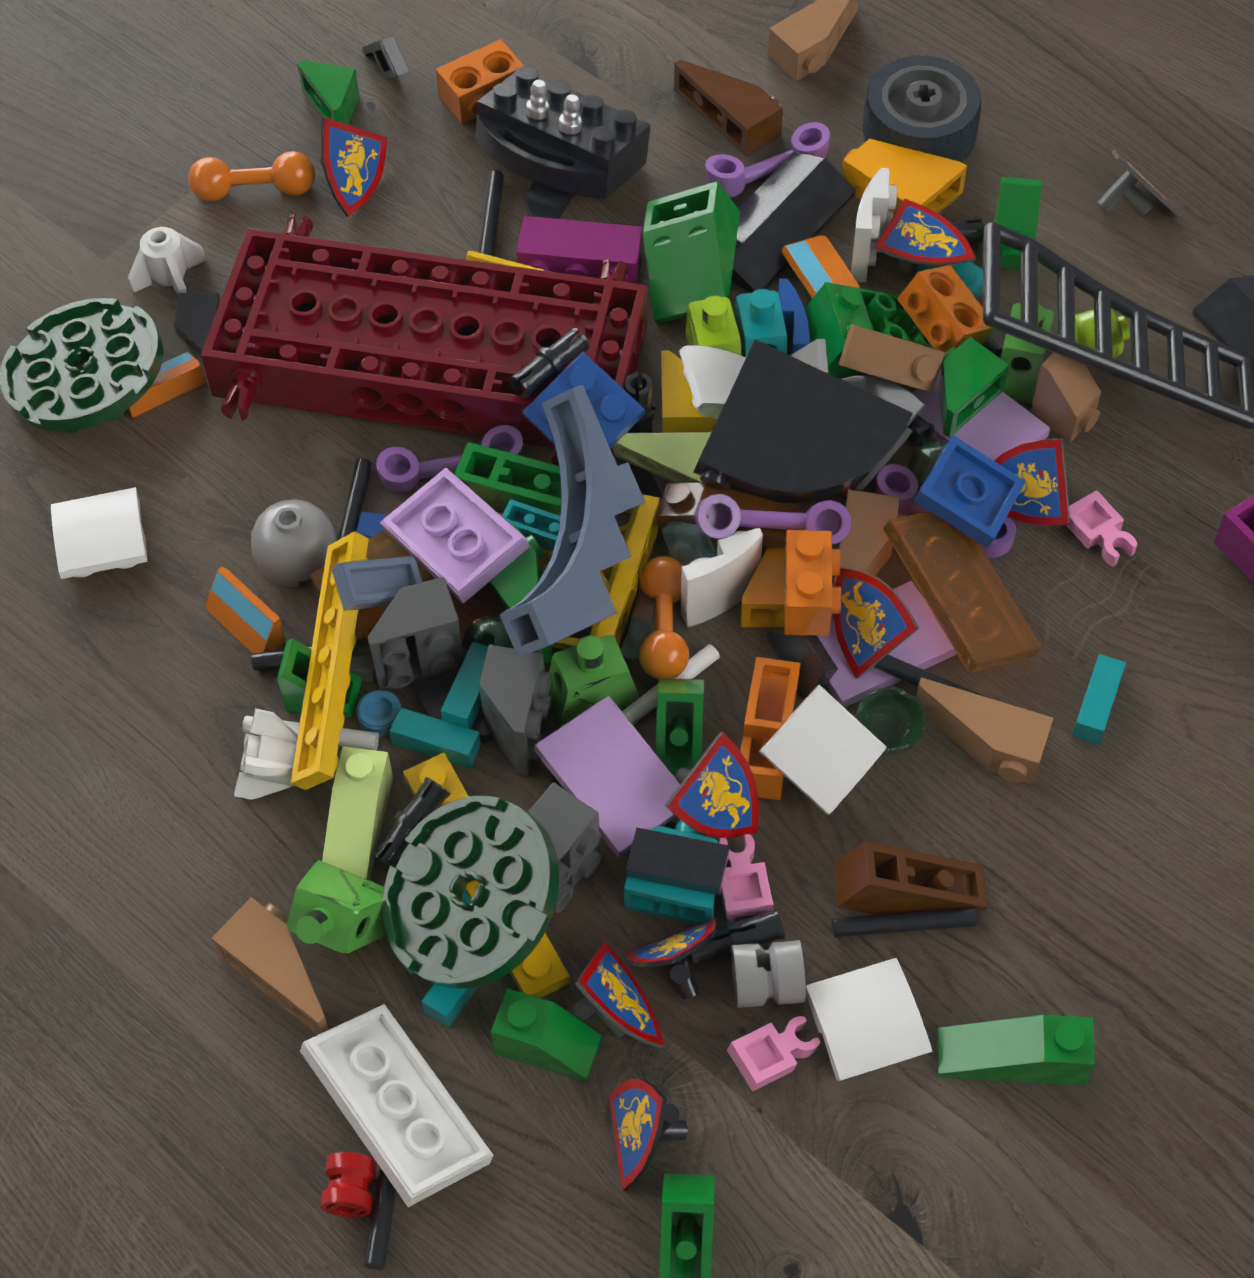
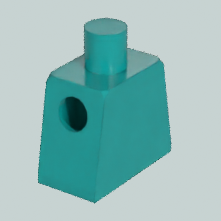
(760, 319)
(668, 900)

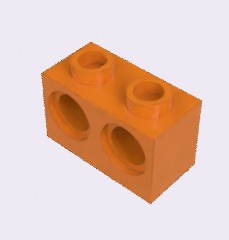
(473, 76)
(944, 309)

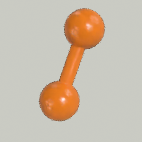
(212, 179)
(663, 651)

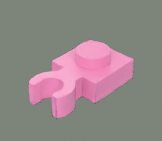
(1099, 523)
(744, 884)
(770, 1055)

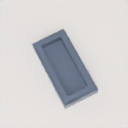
(374, 581)

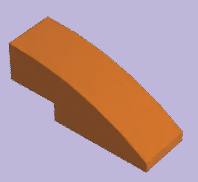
(768, 707)

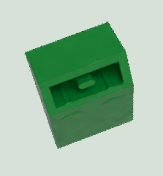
(689, 248)
(840, 306)

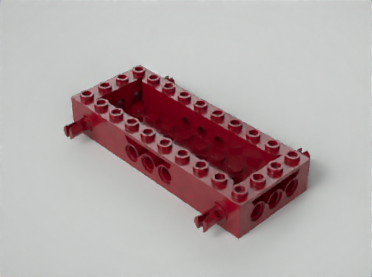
(418, 364)

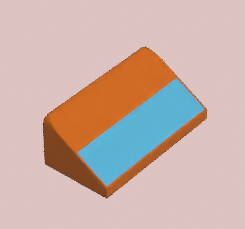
(816, 263)
(174, 379)
(244, 613)

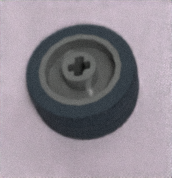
(924, 107)

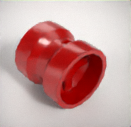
(348, 1185)

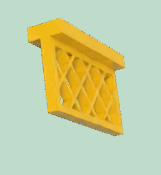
(623, 583)

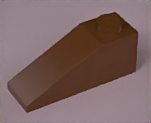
(730, 105)
(681, 501)
(901, 880)

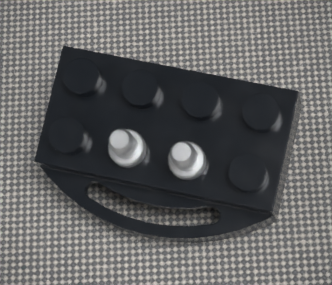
(560, 135)

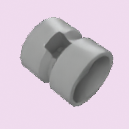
(768, 974)

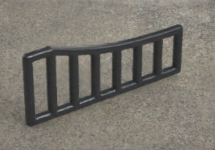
(1102, 357)

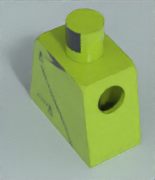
(712, 324)

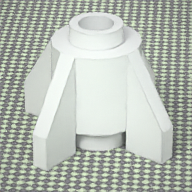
(164, 259)
(266, 757)

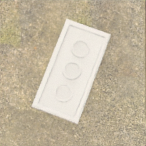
(396, 1104)

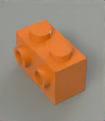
(808, 582)

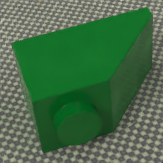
(1017, 210)
(968, 383)
(679, 723)
(544, 1036)
(687, 1226)

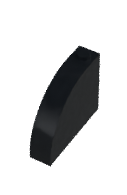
(796, 431)

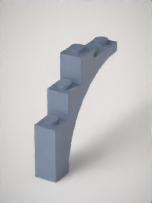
(588, 540)

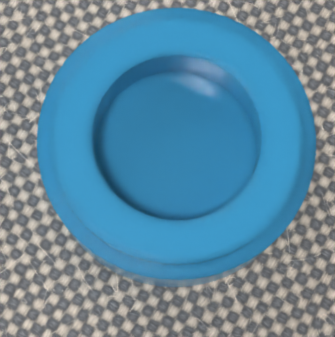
(377, 711)

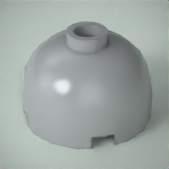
(291, 541)

